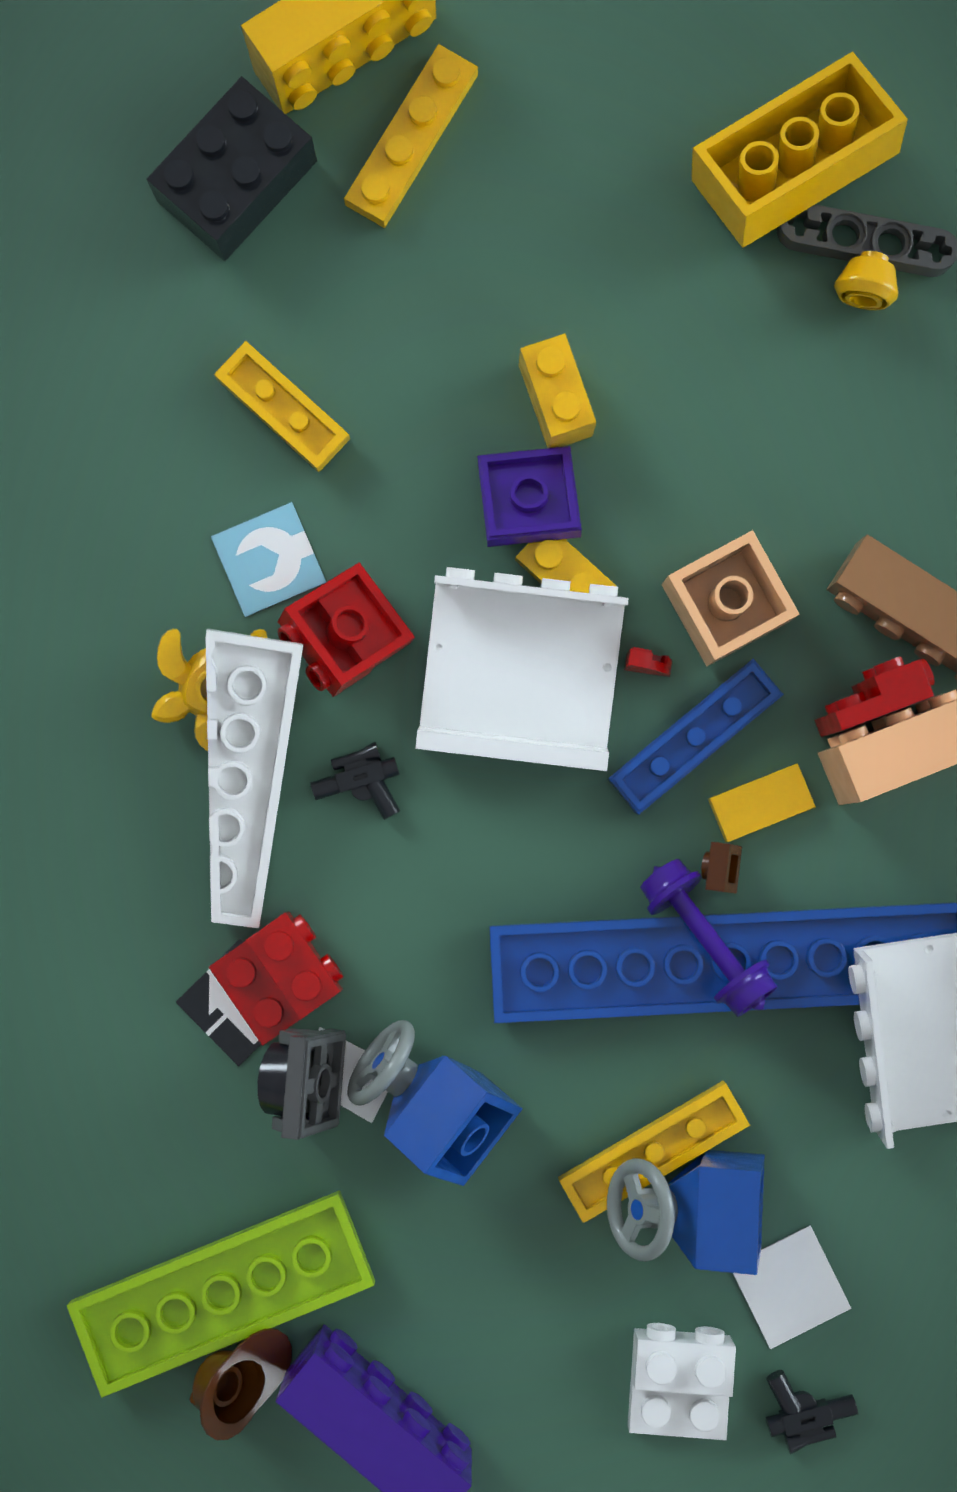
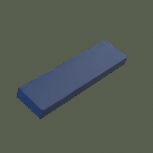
(695, 736)

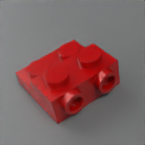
(344, 630)
(884, 690)
(277, 976)

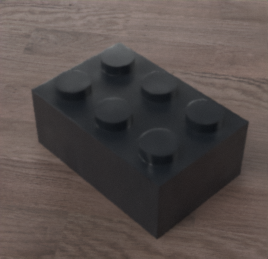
(233, 168)

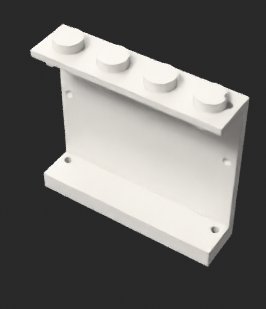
(521, 670)
(908, 1032)

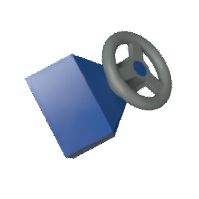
(440, 1110)
(706, 1208)

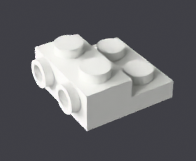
(681, 1382)

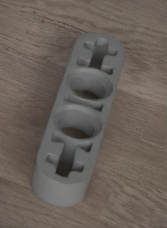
(867, 231)

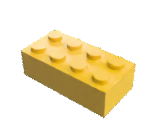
(321, 43)
(798, 149)

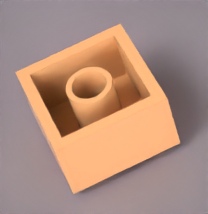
(729, 598)

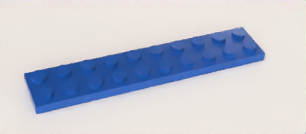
(665, 970)

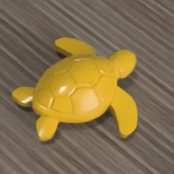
(192, 684)

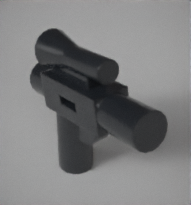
(364, 777)
(802, 1417)

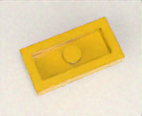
(561, 562)

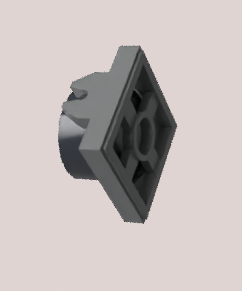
(303, 1081)

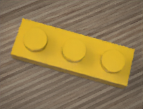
(282, 406)

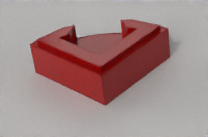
(645, 662)

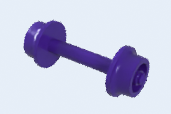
(670, 887)

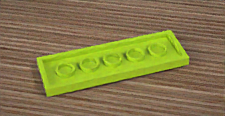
(220, 1293)

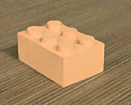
(895, 753)

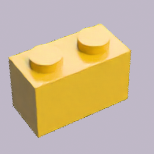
(557, 391)

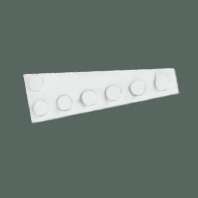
(248, 731)

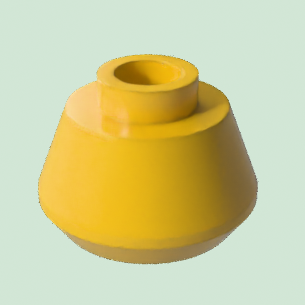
(868, 282)

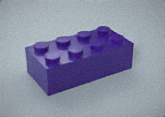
(373, 1420)

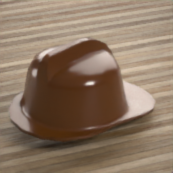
(238, 1382)

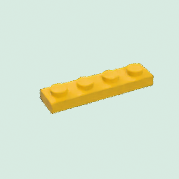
(411, 136)
(664, 1143)

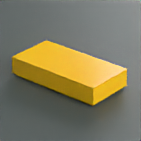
(761, 802)

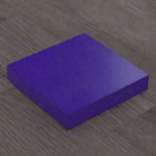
(529, 496)

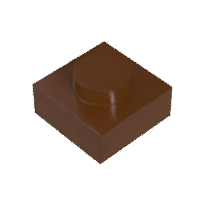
(721, 867)

